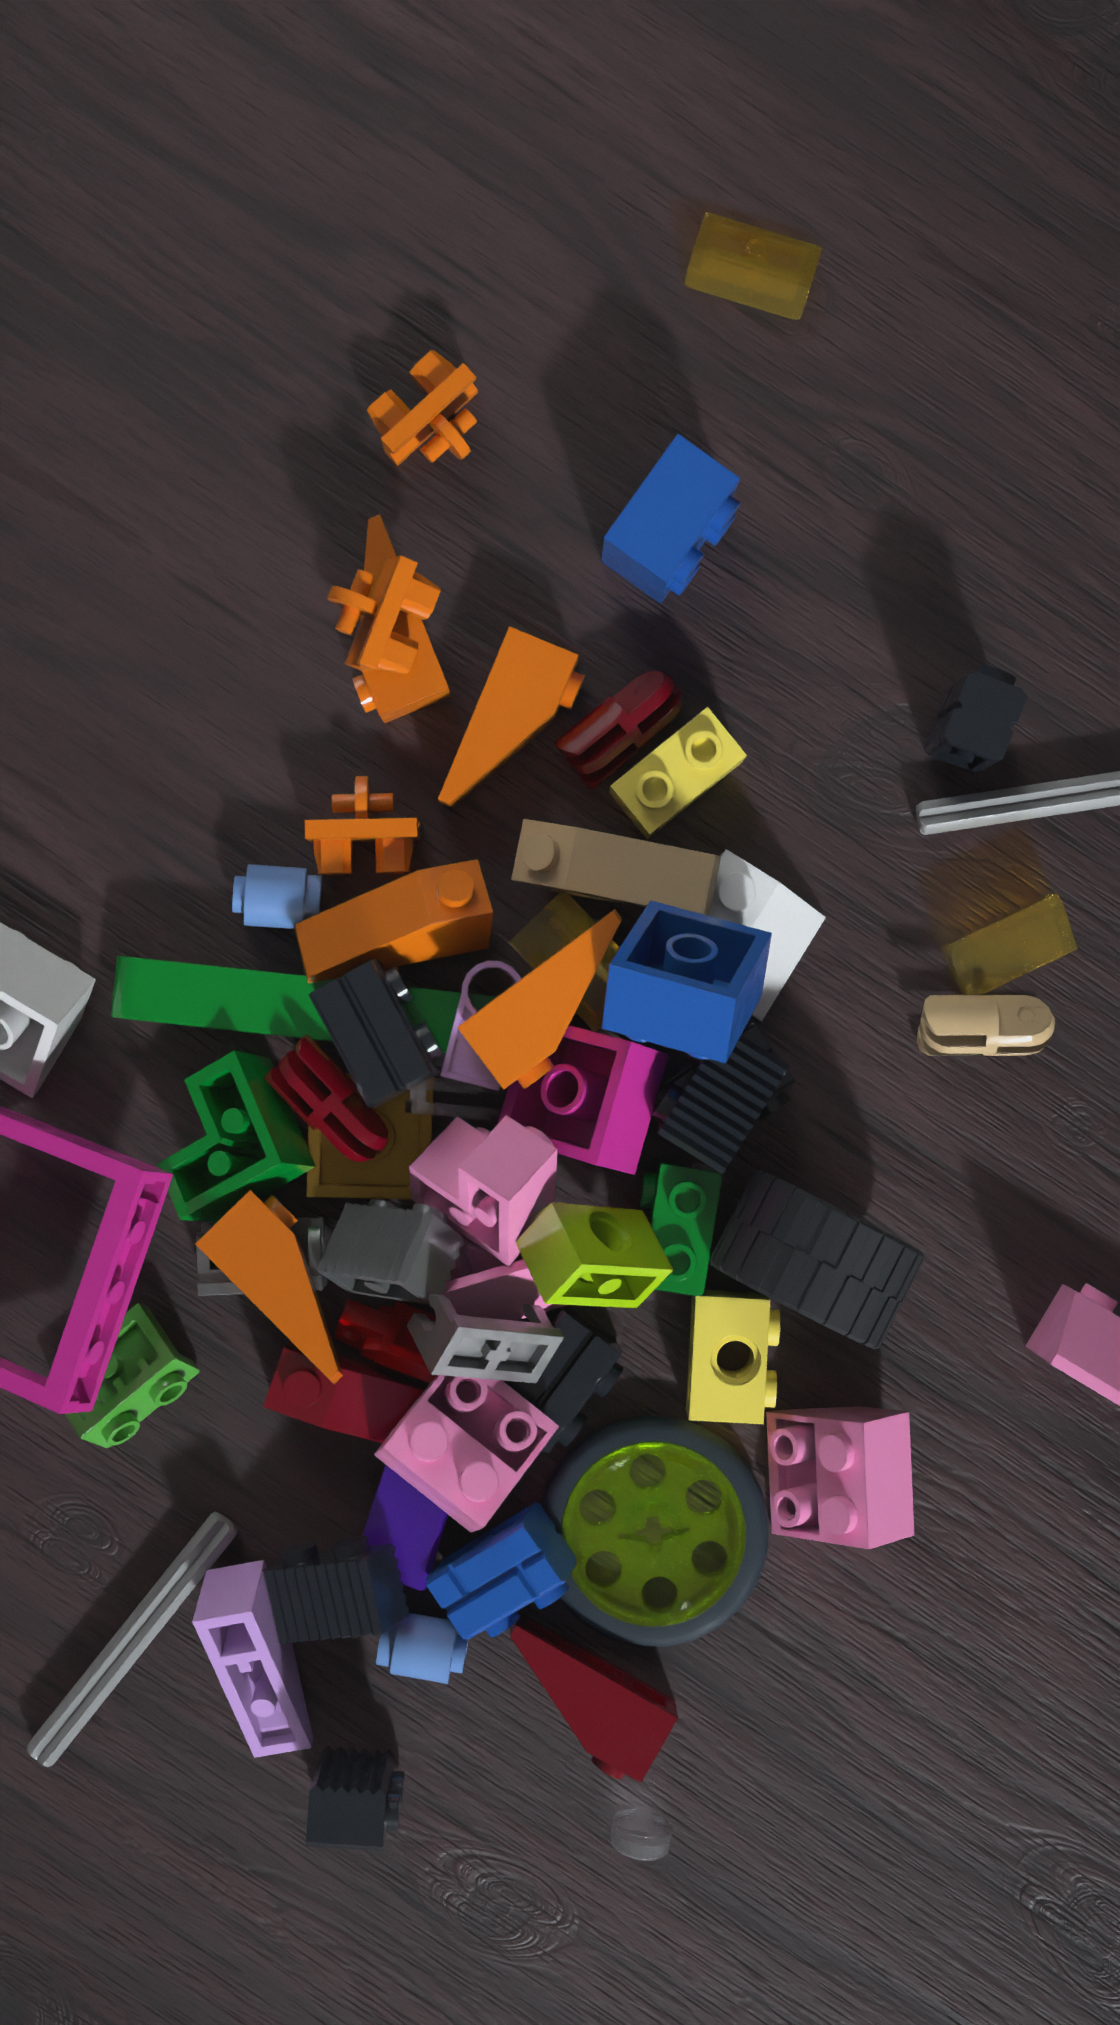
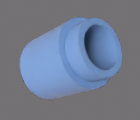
(276, 896)
(423, 1648)

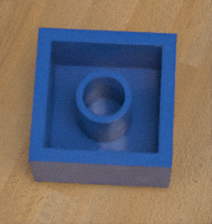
(669, 520)
(686, 981)

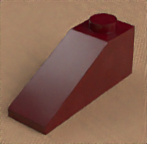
(360, 1404)
(605, 1707)

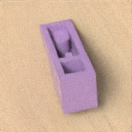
(251, 1665)

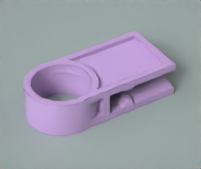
(460, 1059)

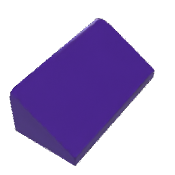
(409, 1523)

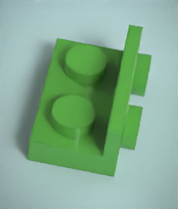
(139, 1378)

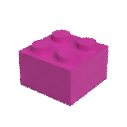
(593, 1099)

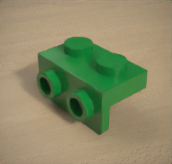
(683, 1218)

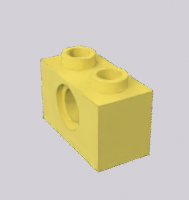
(677, 773)
(721, 1393)

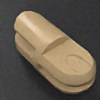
(984, 1025)

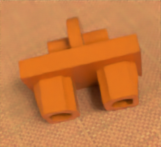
(446, 393)
(395, 590)
(392, 836)

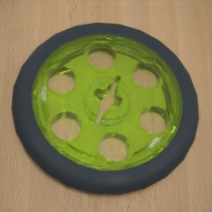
(736, 1523)

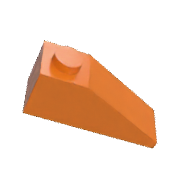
(389, 691)
(514, 707)
(400, 923)
(532, 1015)
(269, 1266)

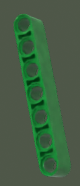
(249, 999)

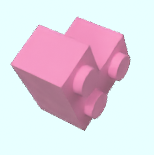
(487, 1181)

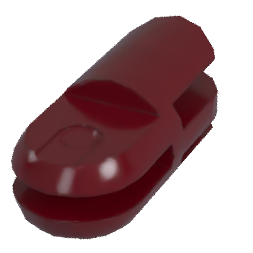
(620, 727)
(328, 1100)

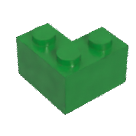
(248, 1140)

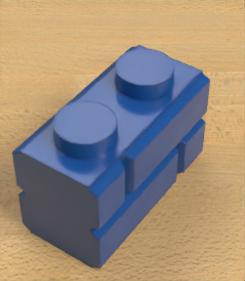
(503, 1572)

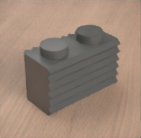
(391, 1251)

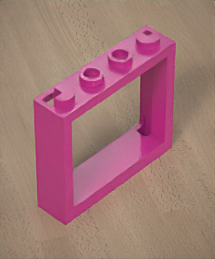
(109, 1272)

